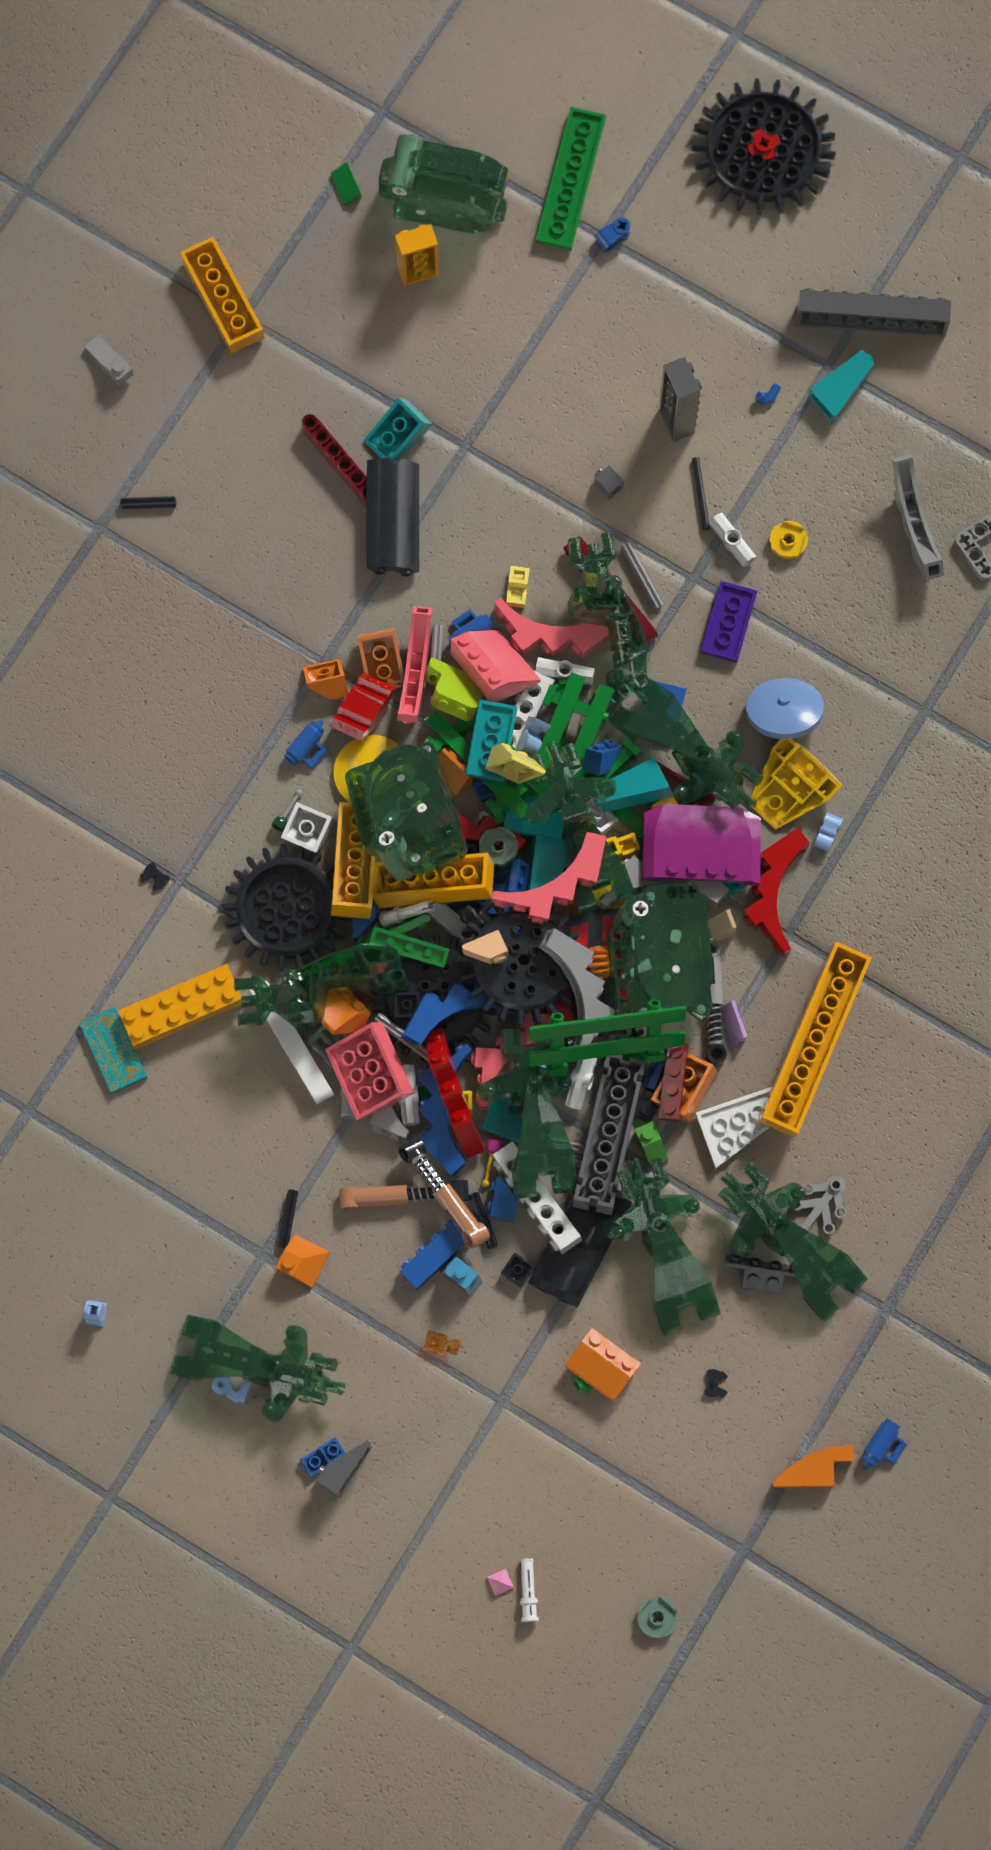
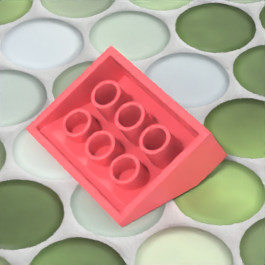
(492, 664)
(369, 1070)

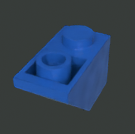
(601, 757)
(504, 1202)

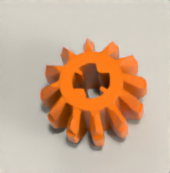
(600, 965)

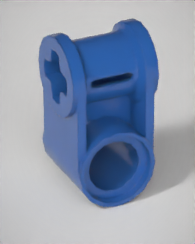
(611, 235)

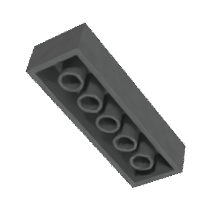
(679, 398)

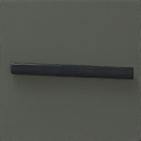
(700, 493)

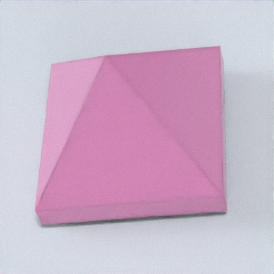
(500, 1582)

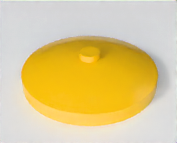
(357, 754)

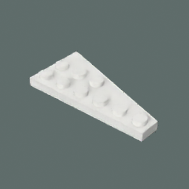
(732, 1125)

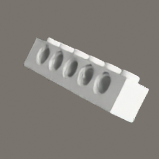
(535, 705)
(560, 1242)

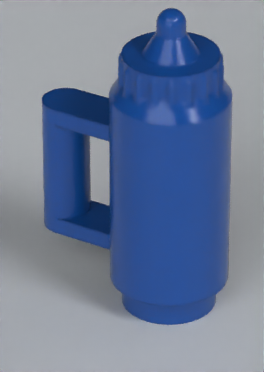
(479, 623)
(304, 743)
(880, 1444)

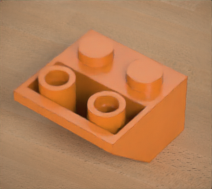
(455, 773)

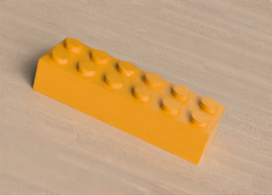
(222, 295)
(352, 869)
(452, 883)
(180, 1007)

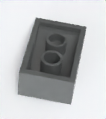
(340, 1471)

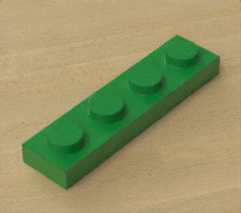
(410, 946)

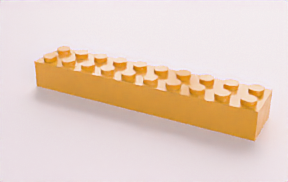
(814, 1039)

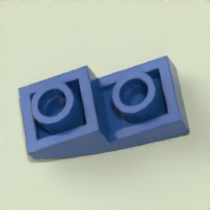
(322, 1456)

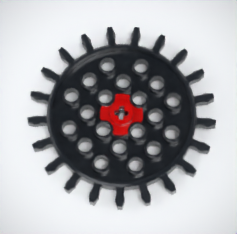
(763, 146)

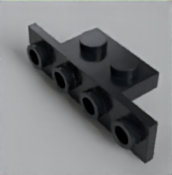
(760, 1274)

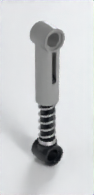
(715, 1041)

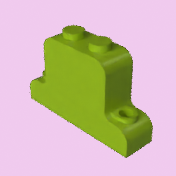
(453, 690)

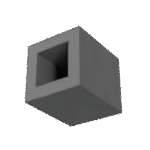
(608, 481)

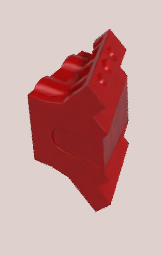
(363, 707)

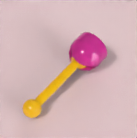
(492, 1147)

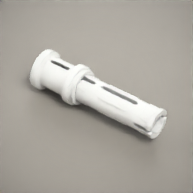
(400, 914)
(528, 1601)

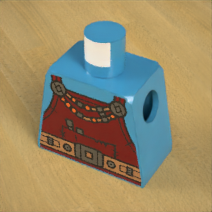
(462, 1276)

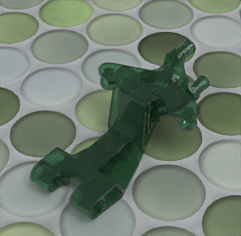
(602, 602)
(710, 770)
(569, 798)
(351, 968)
(543, 1140)
(814, 1261)
(677, 1274)
(291, 1374)

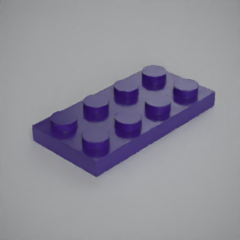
(728, 621)

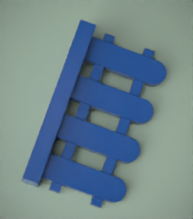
(516, 881)

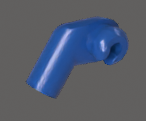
(769, 397)

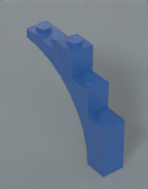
(432, 1011)
(439, 1138)

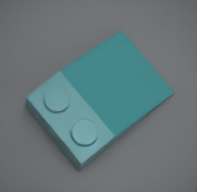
(397, 430)

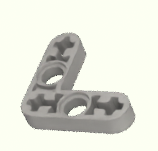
(973, 540)

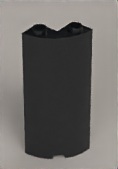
(392, 516)
(571, 1273)

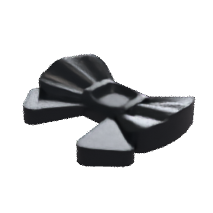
(151, 871)
(713, 1389)

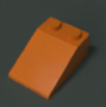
(382, 656)

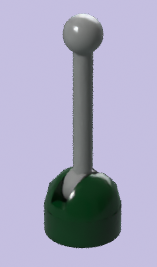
(280, 822)

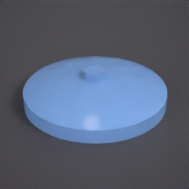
(784, 708)

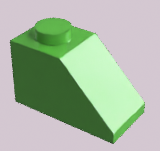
(650, 1142)

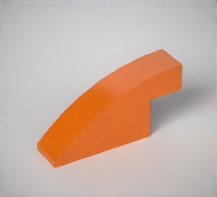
(815, 1469)

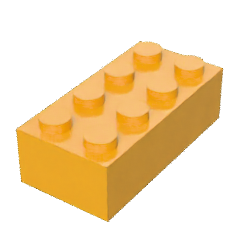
(417, 254)

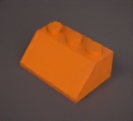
(344, 1012)
(697, 1082)
(602, 1364)

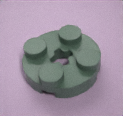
(497, 836)
(669, 1617)

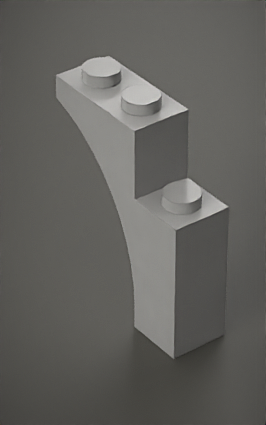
(387, 1122)

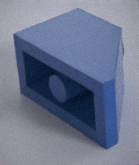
(363, 925)

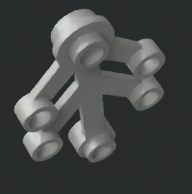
(821, 1204)

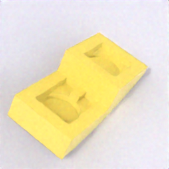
(517, 586)

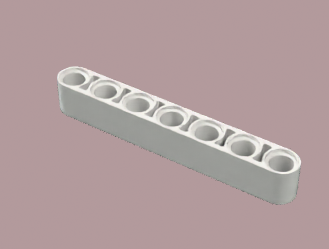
(299, 1057)

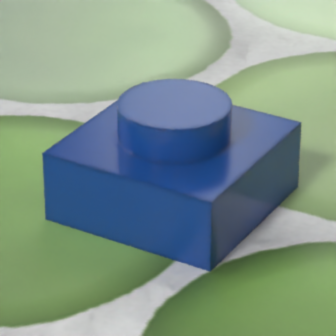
(482, 791)

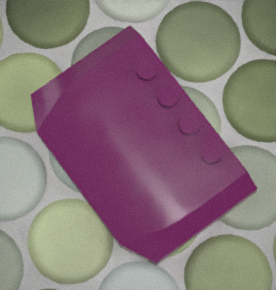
(701, 844)

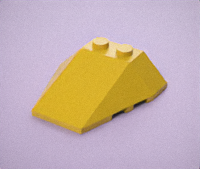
(792, 784)

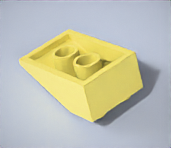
(513, 764)

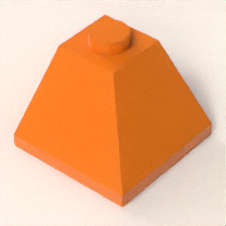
(327, 679)
(302, 1261)

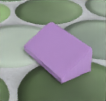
(733, 1023)

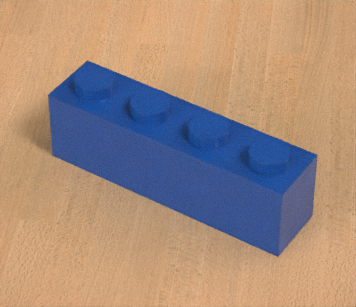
(433, 1256)

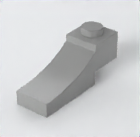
(109, 360)

